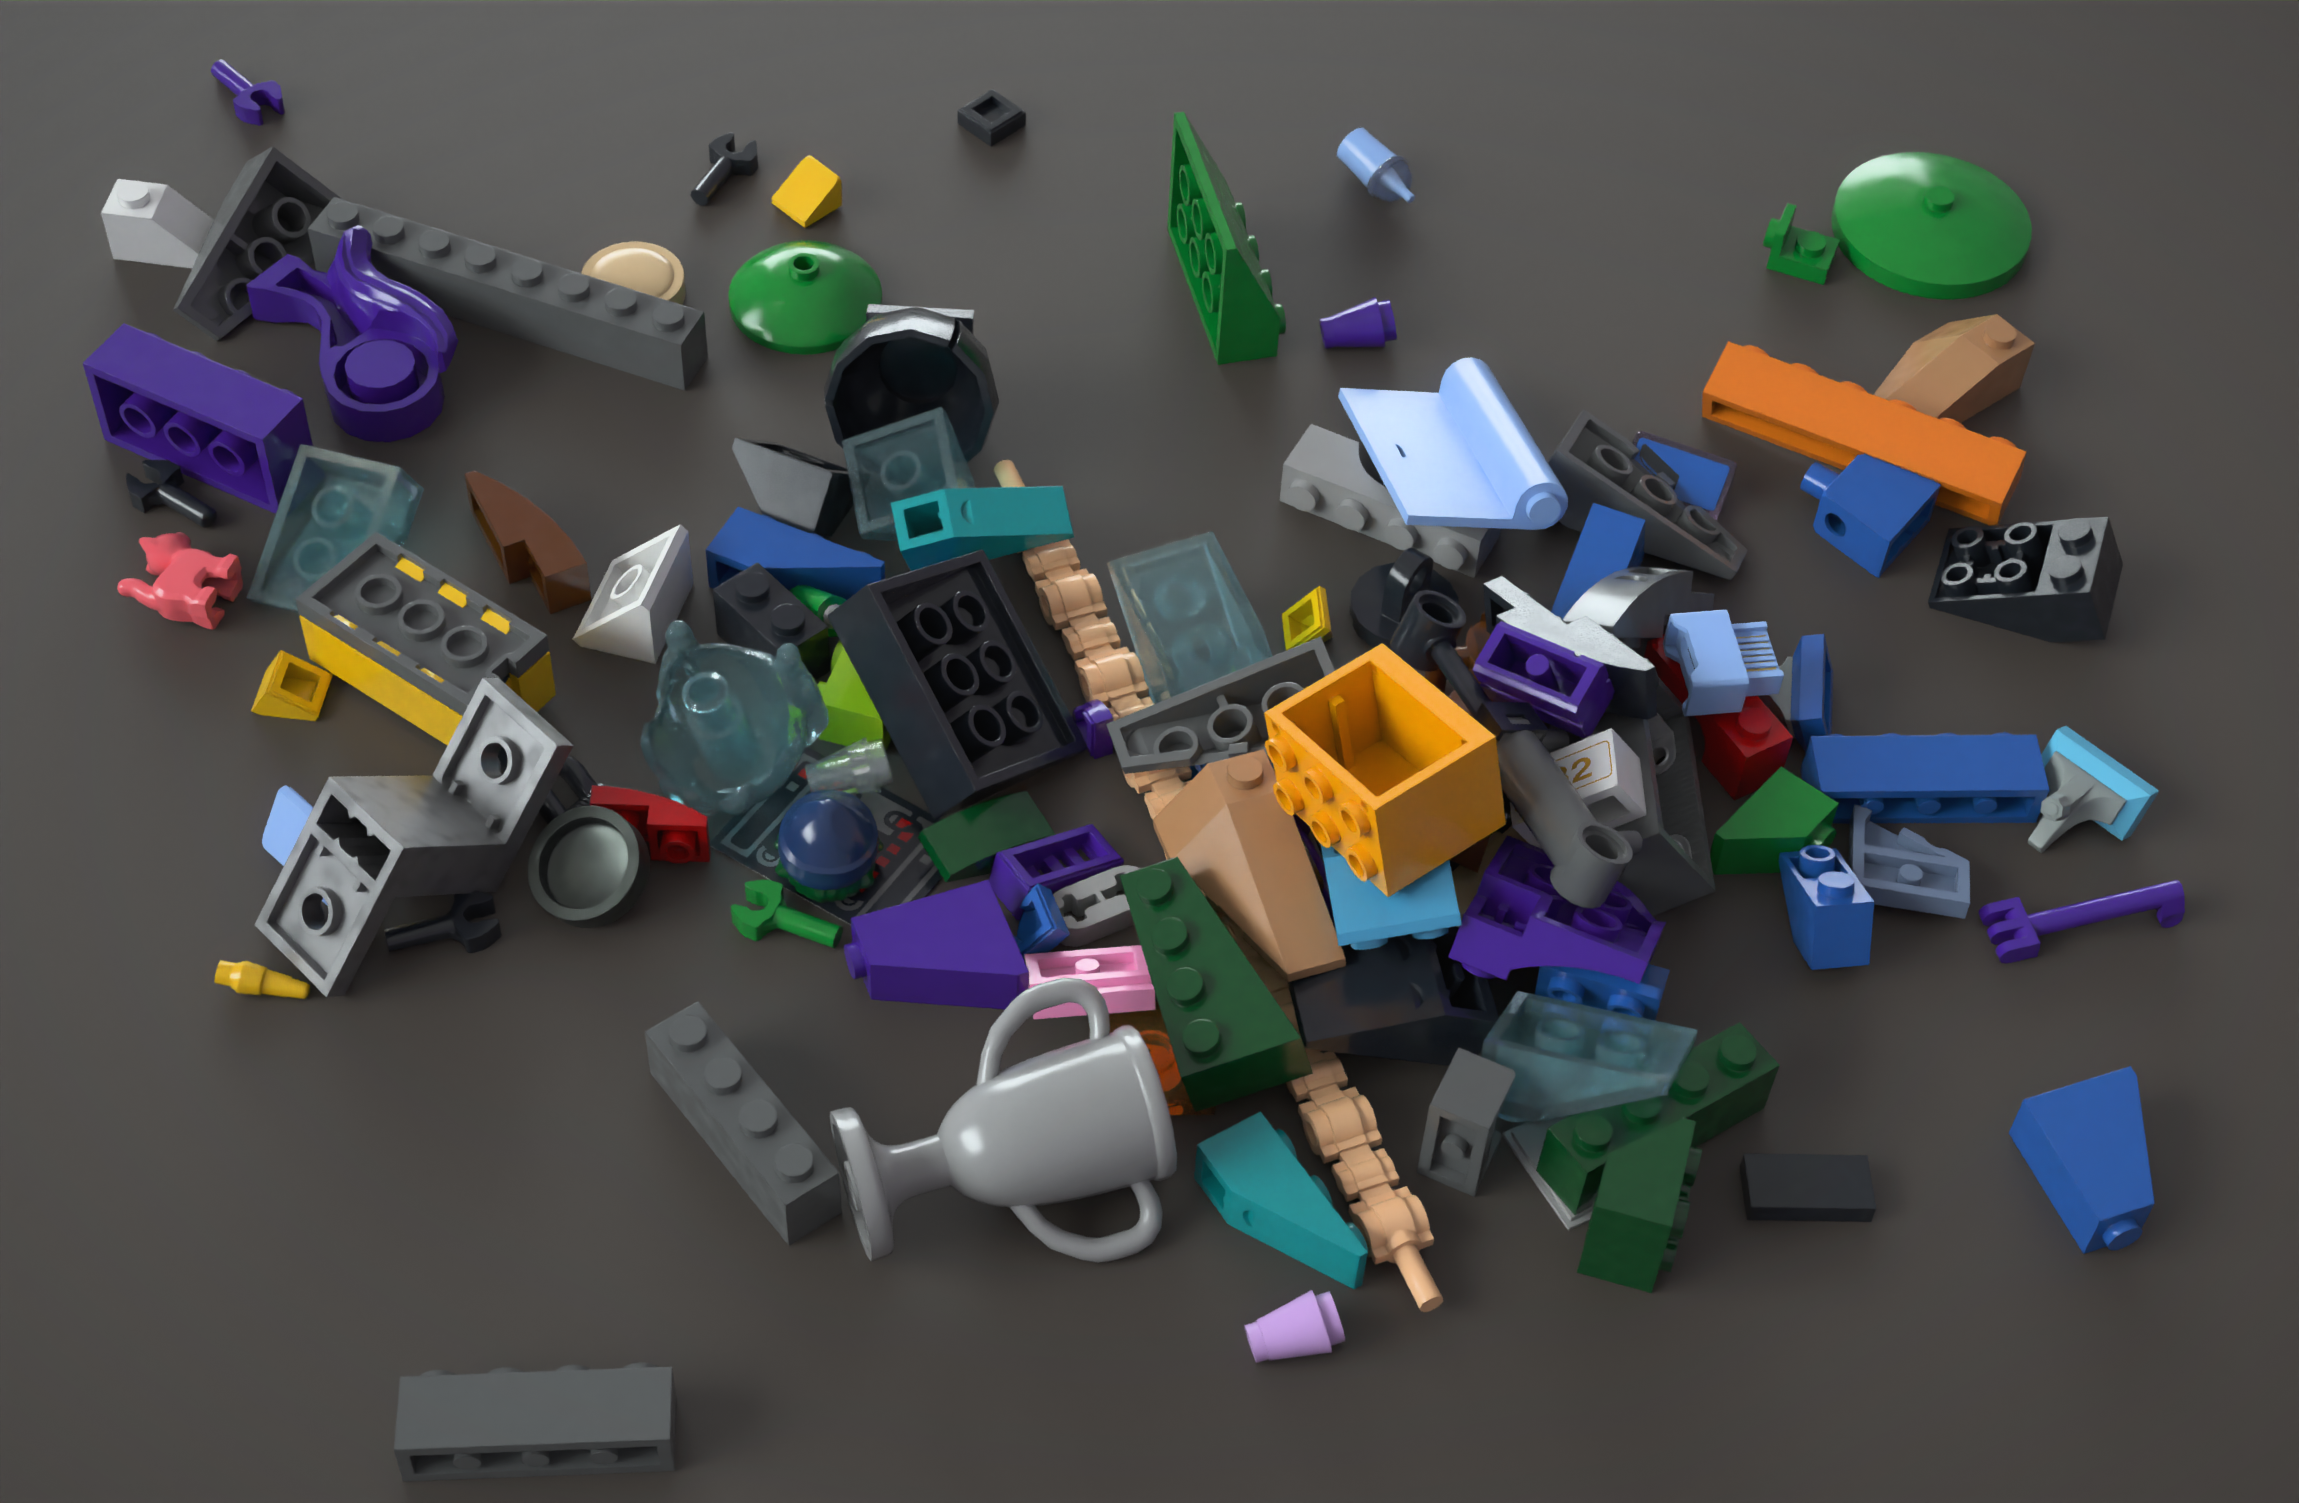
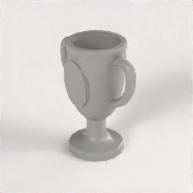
(1030, 1135)

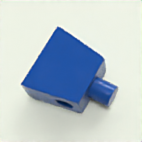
(1870, 509)

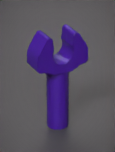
(249, 95)

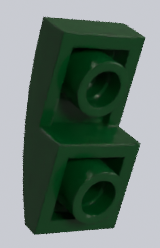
(969, 839)

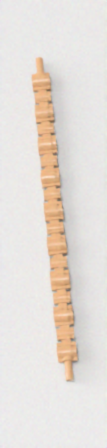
(1334, 1120)

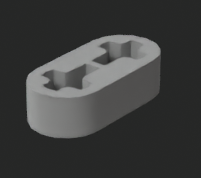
(1098, 903)

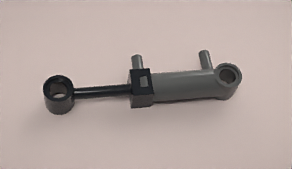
(1583, 851)

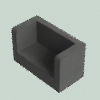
(1462, 1121)

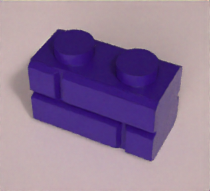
(1556, 683)

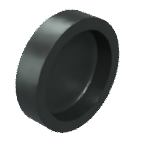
(588, 867)

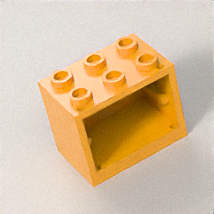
(1385, 769)

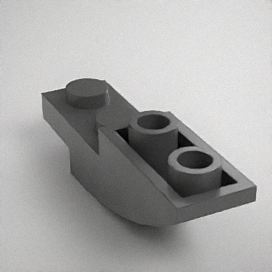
(1639, 602)

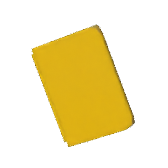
(809, 192)
(292, 689)

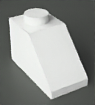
(154, 224)

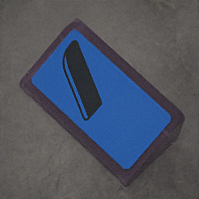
(1699, 475)

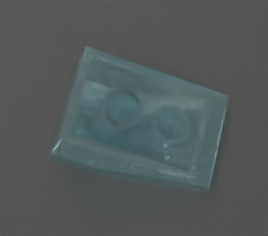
(325, 515)
(1187, 615)
(1581, 1057)

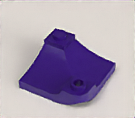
(1526, 923)

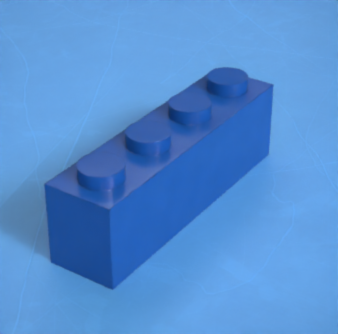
(1930, 777)

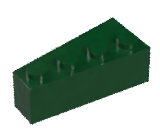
(1213, 1003)

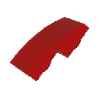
(671, 828)

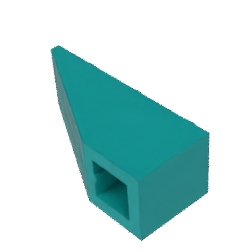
(975, 519)
(1268, 1195)

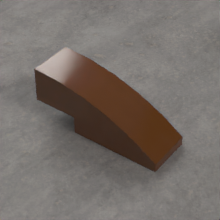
(528, 543)

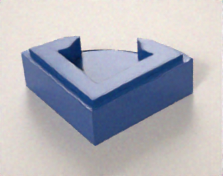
(1041, 922)

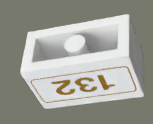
(1604, 776)

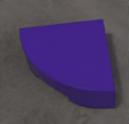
(1091, 722)

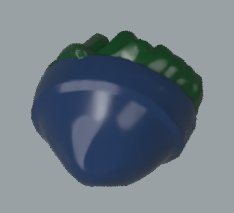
(828, 846)

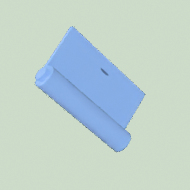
(1457, 453)

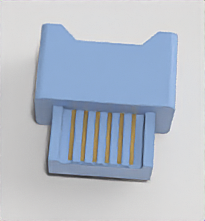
(1721, 660)

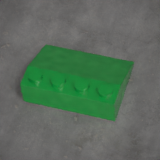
(1219, 255)

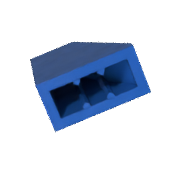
(1606, 545)
(2090, 1157)

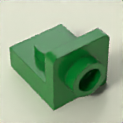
(1798, 250)

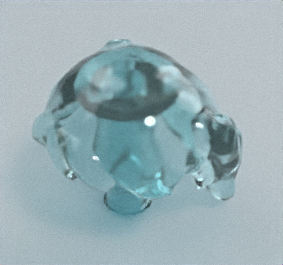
(729, 722)

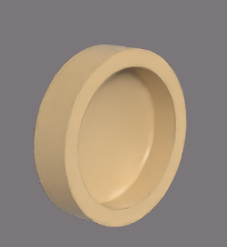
(640, 268)

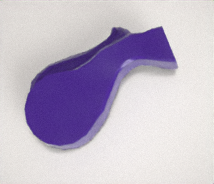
(377, 338)

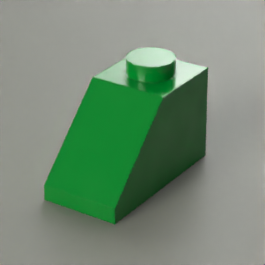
(1775, 819)

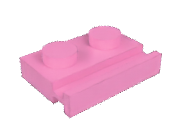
(1115, 971)

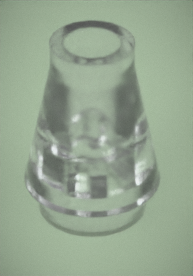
(854, 769)

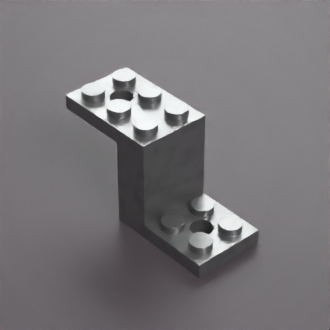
(412, 836)

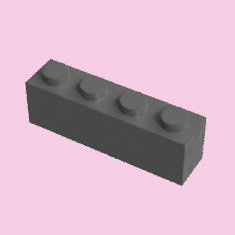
(744, 1123)
(536, 1423)

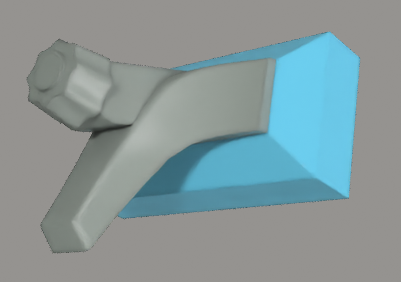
(2088, 787)

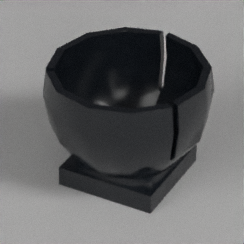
(908, 365)

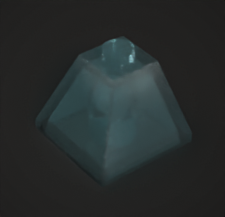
(900, 464)

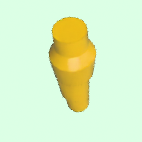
(258, 980)

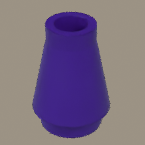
(1360, 326)

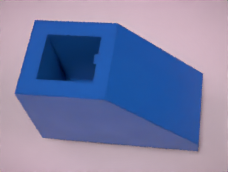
(1826, 908)

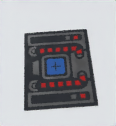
(901, 869)

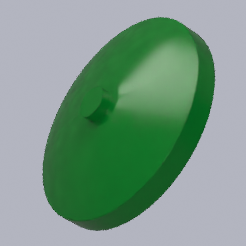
(1931, 225)

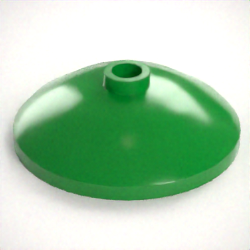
(803, 296)

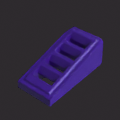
(1017, 868)

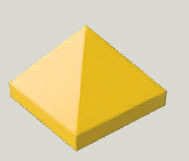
(1307, 619)

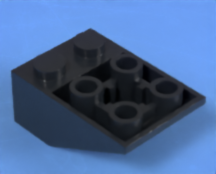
(2032, 577)
(1396, 1003)

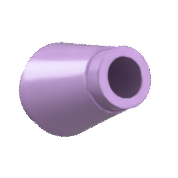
(1296, 1329)

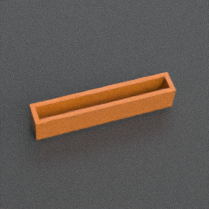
(1841, 420)

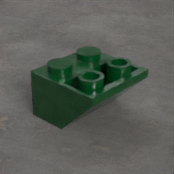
(1641, 1208)

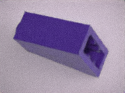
(939, 951)

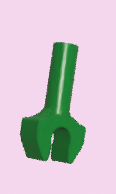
(777, 915)

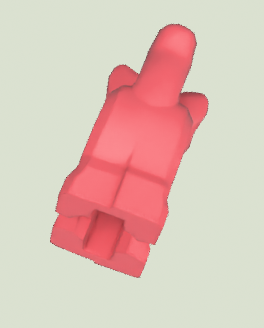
(186, 580)

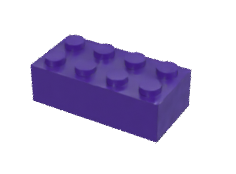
(197, 415)

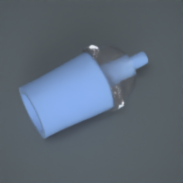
(1376, 166)

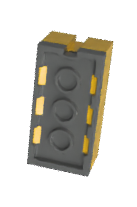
(418, 637)

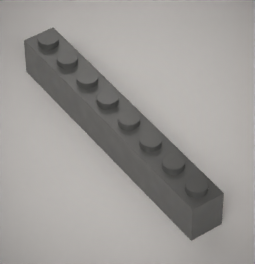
(525, 295)

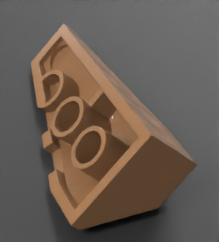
(1960, 368)
(1252, 864)

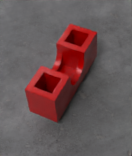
(1739, 746)

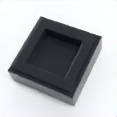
(991, 117)

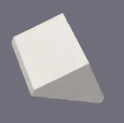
(640, 598)

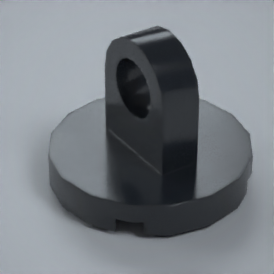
(1386, 592)

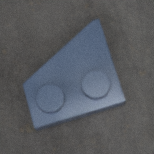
(1907, 869)

